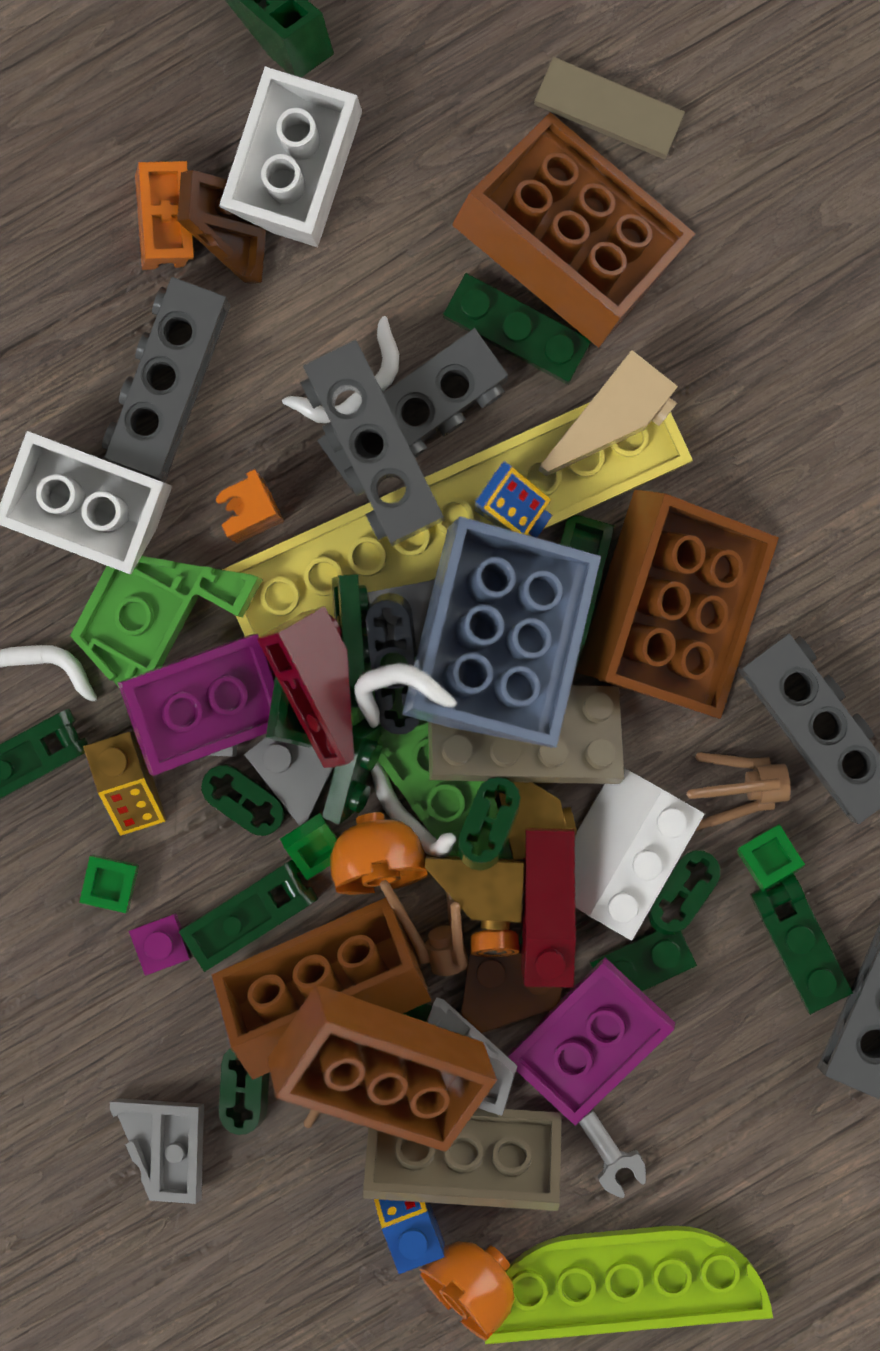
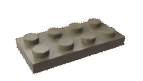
(586, 749)
(491, 1164)

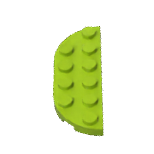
(630, 1284)

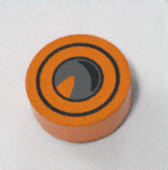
(494, 943)

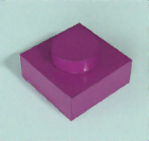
(160, 944)

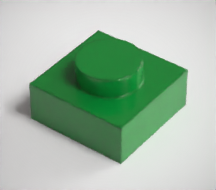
(310, 846)
(770, 858)
(109, 883)

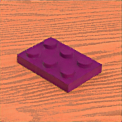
(200, 703)
(590, 1041)

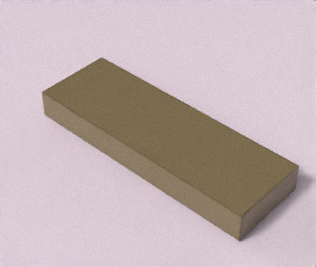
(609, 108)

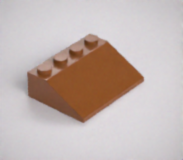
(572, 228)
(677, 603)

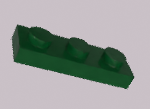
(517, 328)

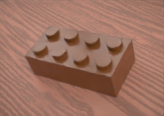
(354, 955)
(380, 1069)

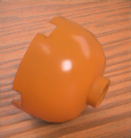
(374, 853)
(473, 1285)

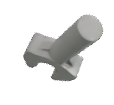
(612, 1156)

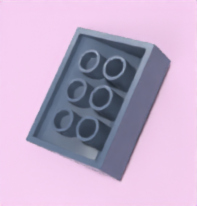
(503, 632)

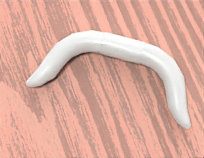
(384, 378)
(53, 655)
(391, 675)
(396, 811)

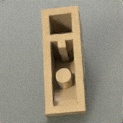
(618, 411)

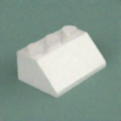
(292, 156)
(82, 503)
(629, 851)

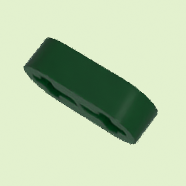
(236, 809)
(499, 827)
(693, 899)
(231, 1094)

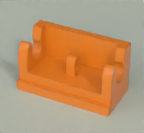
(157, 204)
(253, 506)

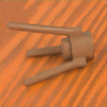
(765, 784)
(445, 946)

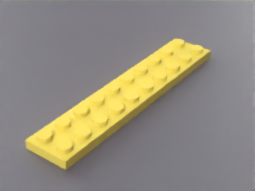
(301, 569)

